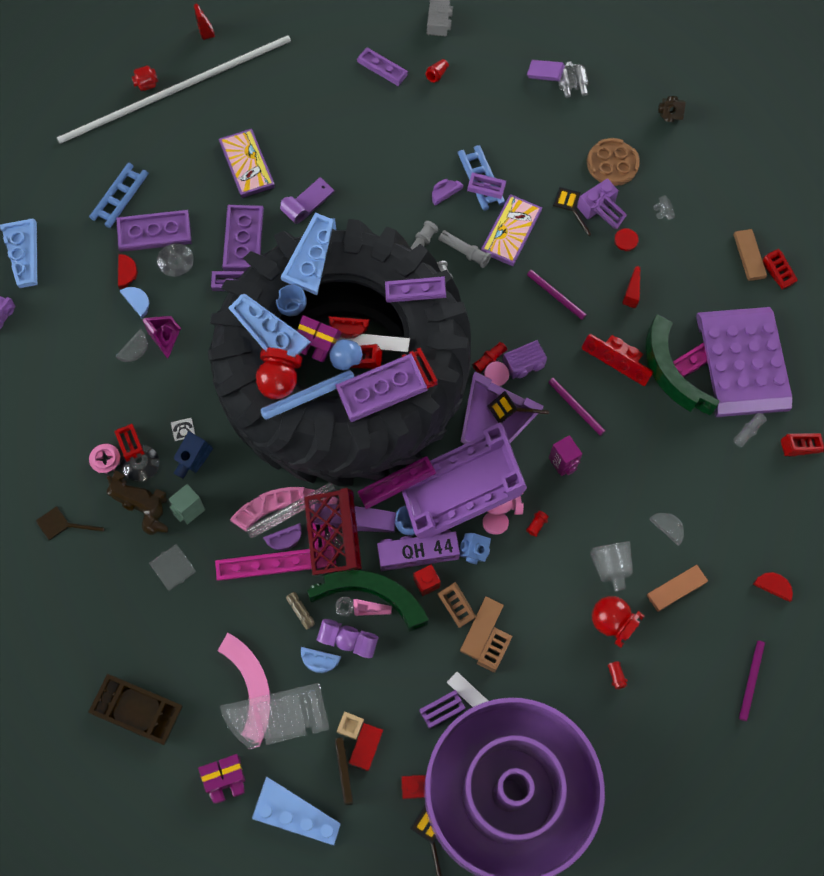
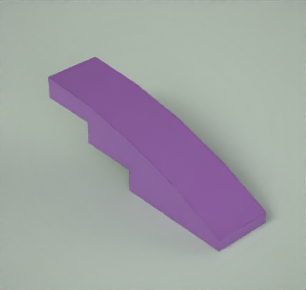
(367, 519)

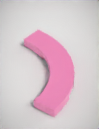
(271, 502)
(248, 666)

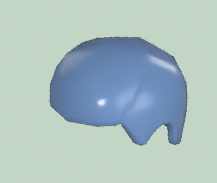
(291, 300)
(345, 354)
(403, 521)

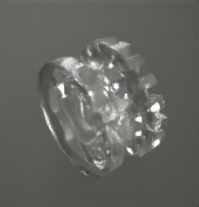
(346, 600)

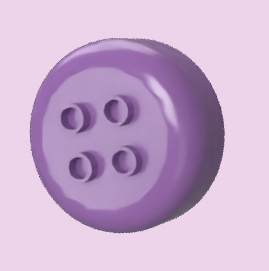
(514, 789)

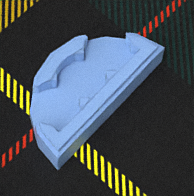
(137, 299)
(319, 661)

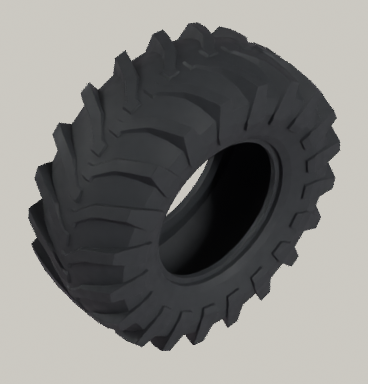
(318, 434)

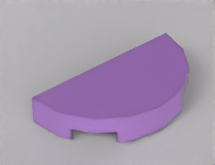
(444, 190)
(285, 538)

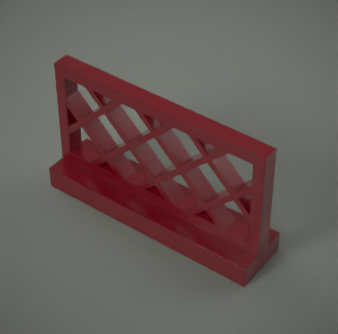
(348, 526)

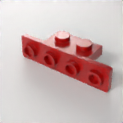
(619, 356)

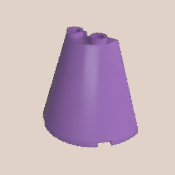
(479, 417)

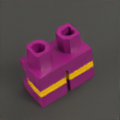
(320, 335)
(232, 775)

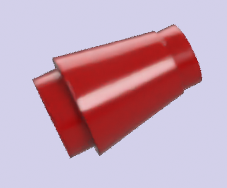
(436, 70)

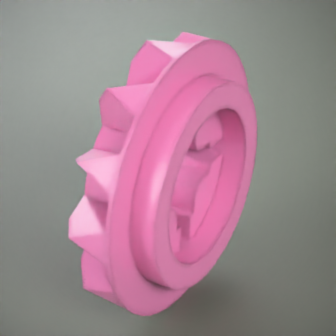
(97, 455)

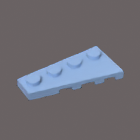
(22, 250)
(309, 257)
(266, 327)
(289, 812)

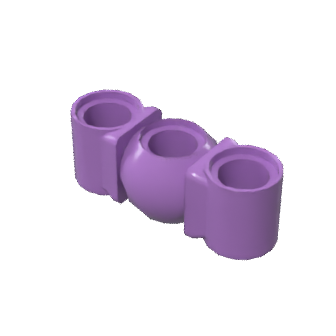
(347, 638)

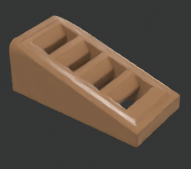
(446, 601)
(488, 664)

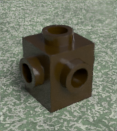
(677, 111)

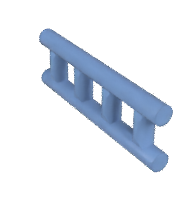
(478, 154)
(117, 185)

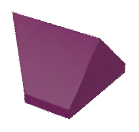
(163, 332)

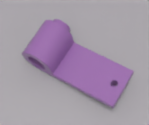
(307, 202)

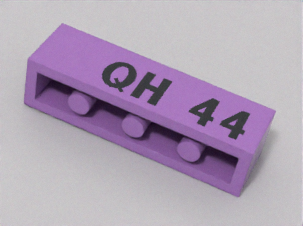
(418, 551)

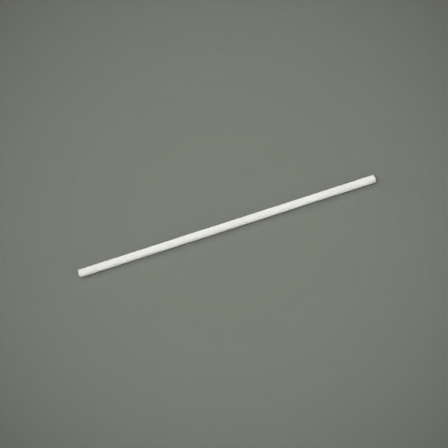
(169, 91)

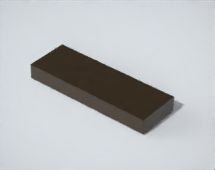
(343, 769)

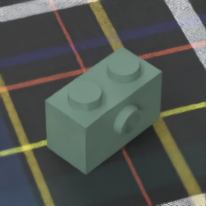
(186, 504)

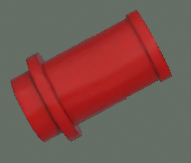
(537, 523)
(617, 675)

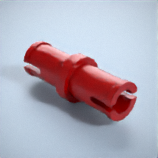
(489, 357)

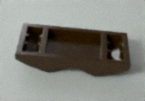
(135, 709)

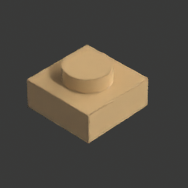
(350, 725)

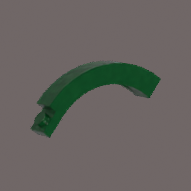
(667, 374)
(376, 585)

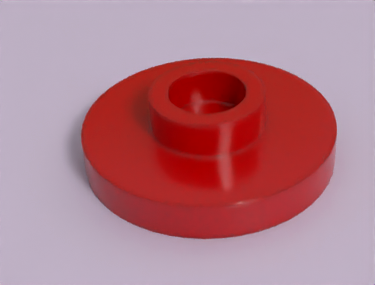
(626, 239)

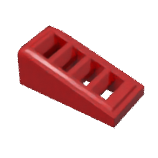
(204, 25)
(784, 266)
(633, 291)
(372, 359)
(791, 447)

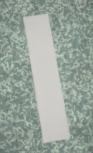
(383, 342)
(466, 690)

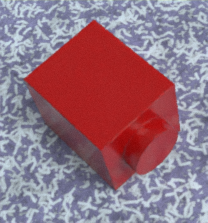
(426, 580)

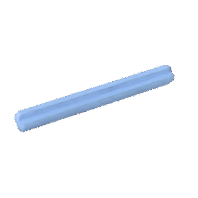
(305, 395)

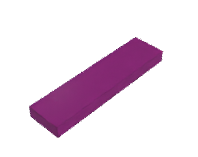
(396, 482)

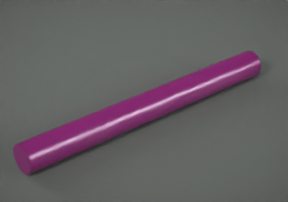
(557, 295)
(576, 406)
(752, 681)

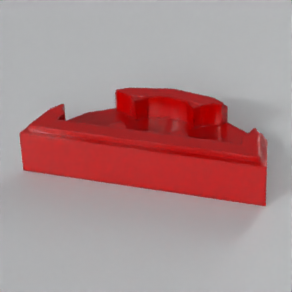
(126, 271)
(349, 326)
(775, 584)

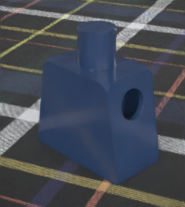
(191, 454)

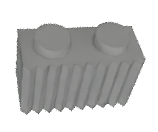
(438, 17)

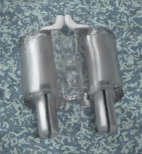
(573, 77)

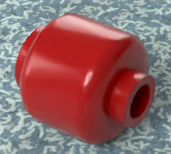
(144, 78)

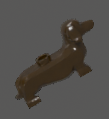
(140, 500)

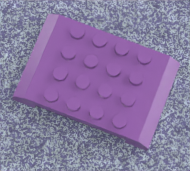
(745, 361)
(465, 484)

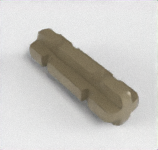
(300, 610)

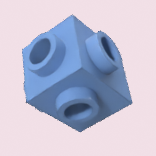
(475, 548)

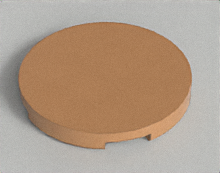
(613, 160)

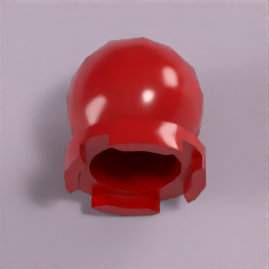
(277, 374)
(614, 618)

